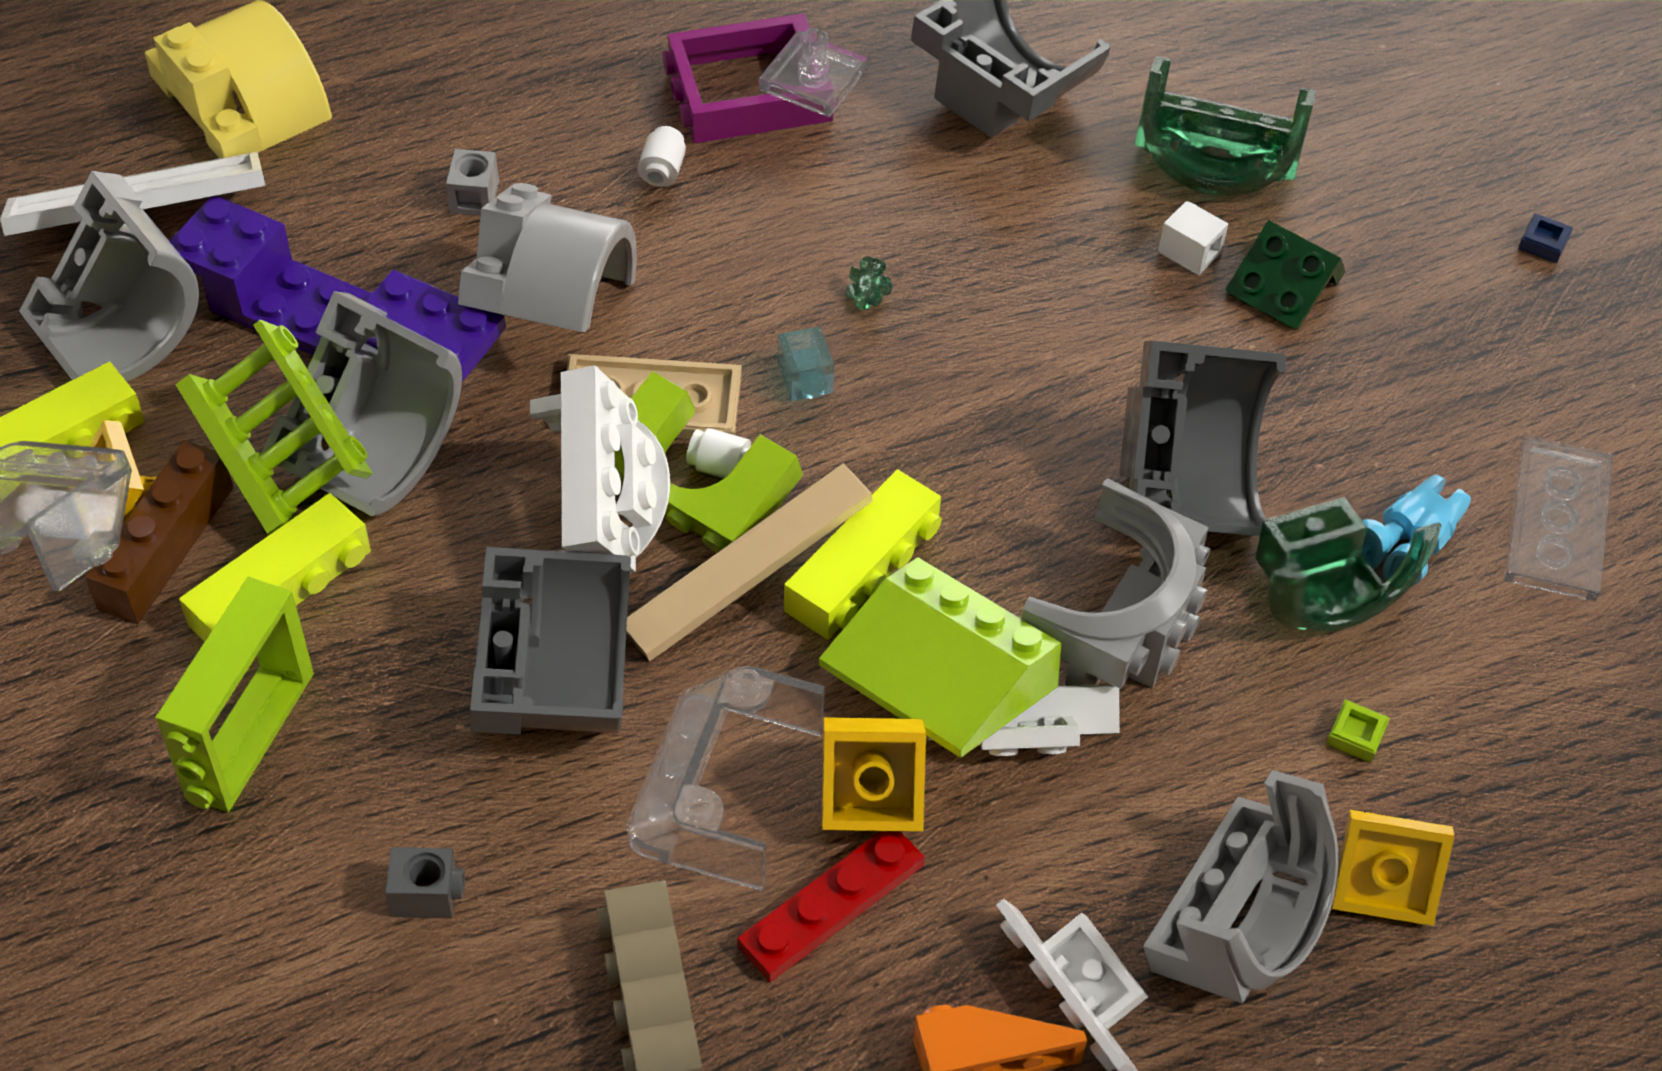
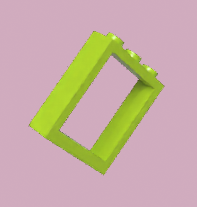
(259, 623)

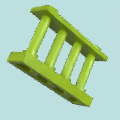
(231, 433)

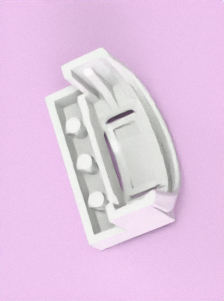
(593, 424)

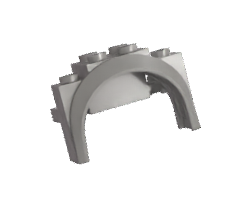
(1149, 607)

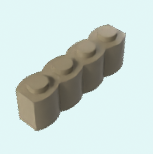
(650, 979)

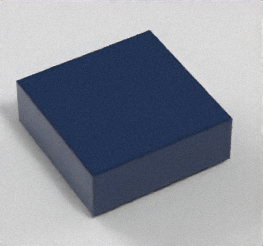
(1545, 238)

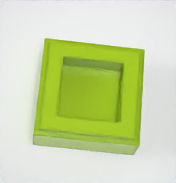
(1358, 731)

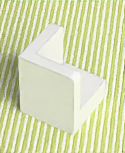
(1193, 237)

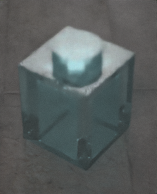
(805, 363)

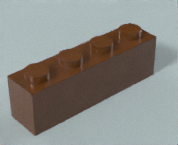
(160, 532)

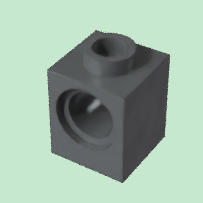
(415, 865)

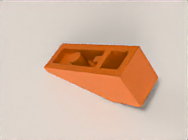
(992, 1041)

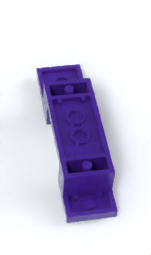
(253, 278)

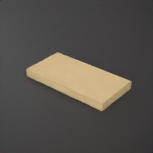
(711, 386)

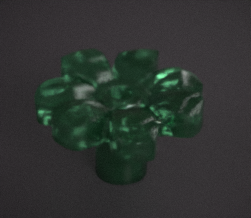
(868, 283)

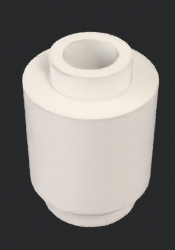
(662, 156)
(716, 451)

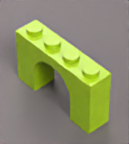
(735, 503)

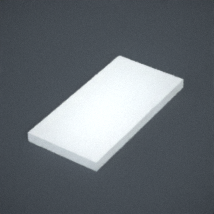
(153, 188)

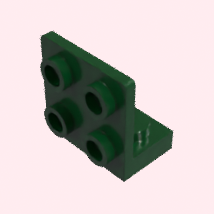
(1284, 275)

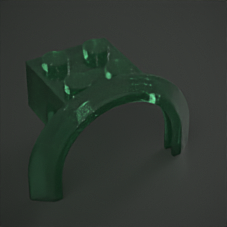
(1319, 568)

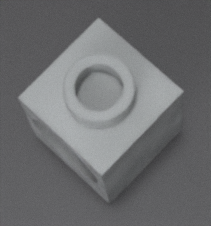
(471, 181)

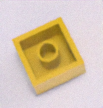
(873, 774)

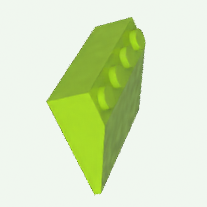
(944, 657)

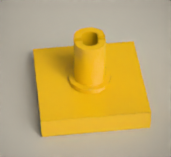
(1392, 867)

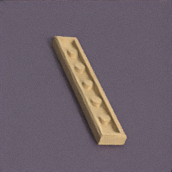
(746, 561)

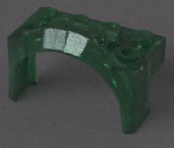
(1207, 123)

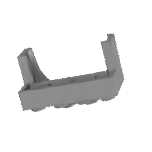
(1285, 919)

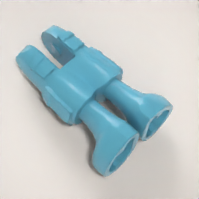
(1407, 513)

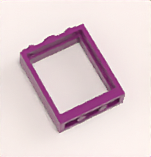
(739, 115)

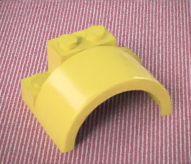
(257, 58)

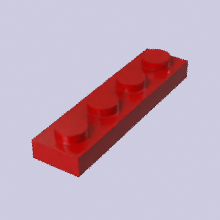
(830, 903)

